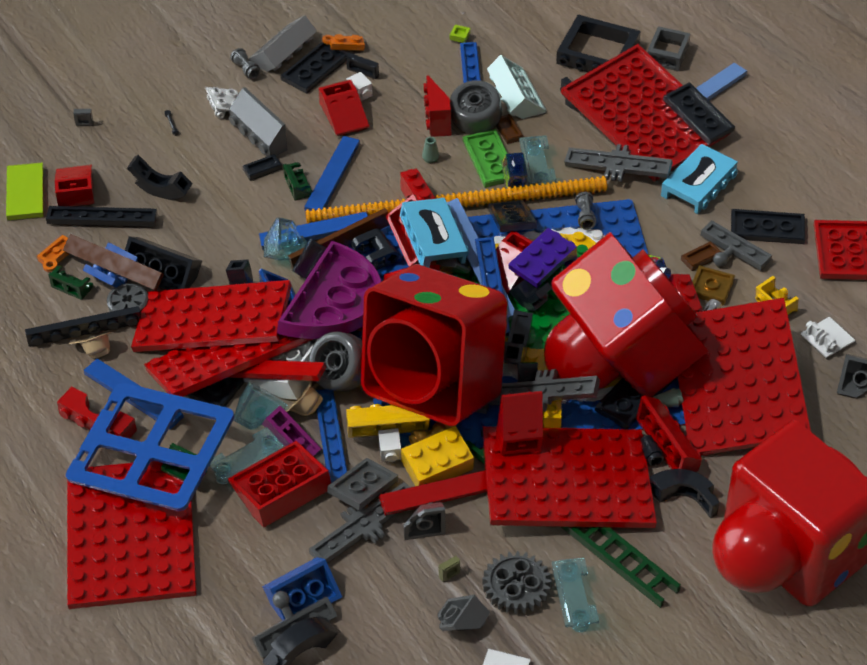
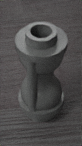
(250, 68)
(586, 217)

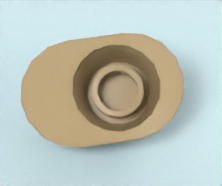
(96, 346)
(307, 402)

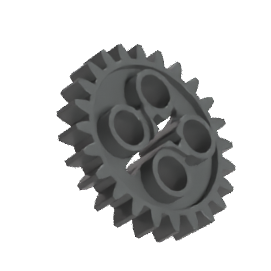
(516, 582)

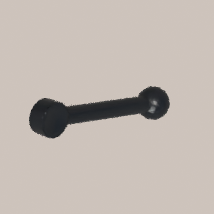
(168, 114)

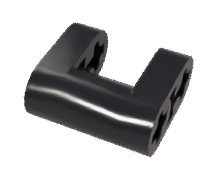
(375, 239)

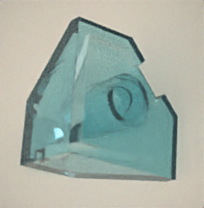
(282, 240)
(255, 406)

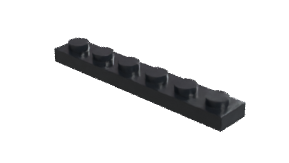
(101, 216)
(82, 326)

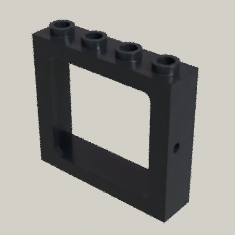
(599, 29)

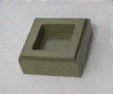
(449, 568)

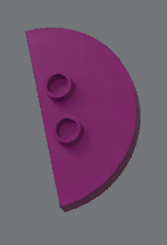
(330, 295)

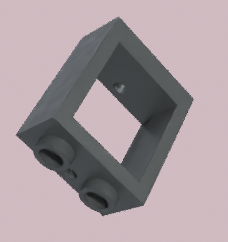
(672, 59)

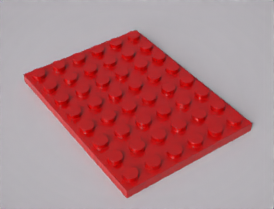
(629, 107)
(745, 381)
(572, 482)
(125, 546)

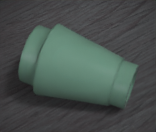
(430, 151)
(670, 398)

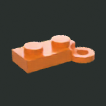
(342, 42)
(53, 254)

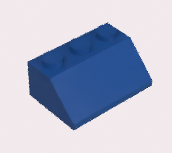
(304, 586)

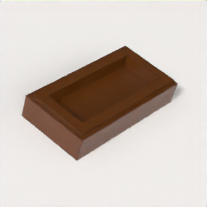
(509, 129)
(699, 256)

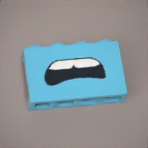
(700, 177)
(433, 231)

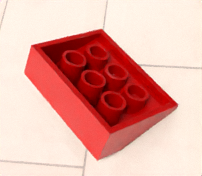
(280, 483)

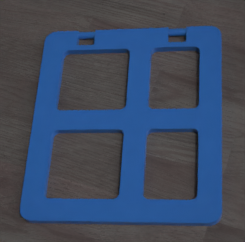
(150, 448)

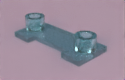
(535, 160)
(263, 446)
(572, 594)

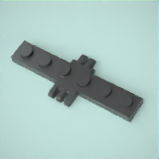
(618, 162)
(553, 388)
(359, 525)

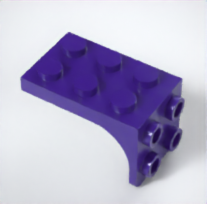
(543, 257)

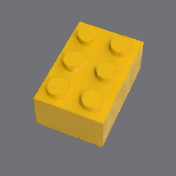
(437, 457)

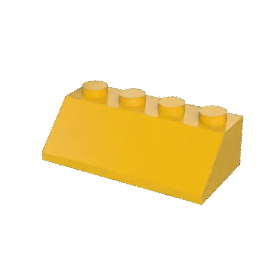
(370, 420)

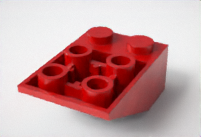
(343, 107)
(437, 109)
(74, 186)
(506, 251)
(520, 423)

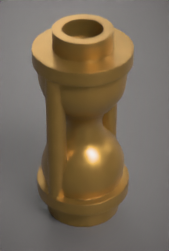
(420, 434)

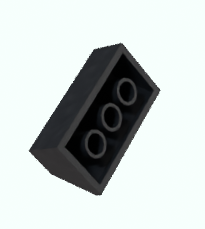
(178, 268)

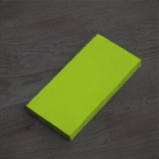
(25, 191)

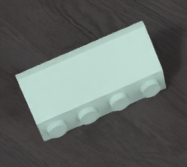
(515, 88)

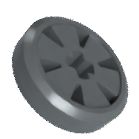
(126, 297)

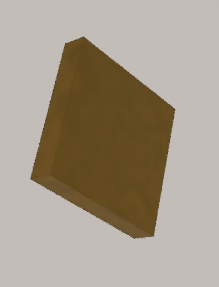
(712, 284)

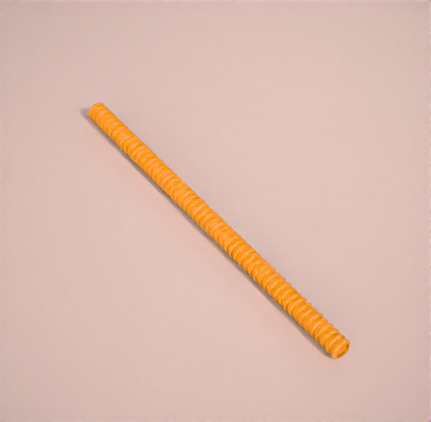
(474, 198)

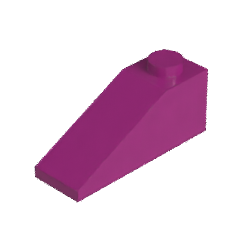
(288, 431)

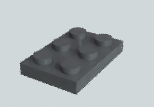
(362, 483)

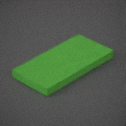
(486, 154)

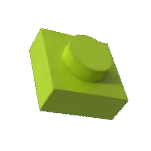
(460, 33)

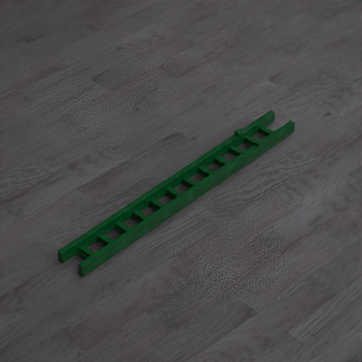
(615, 564)

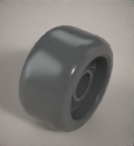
(475, 107)
(342, 359)

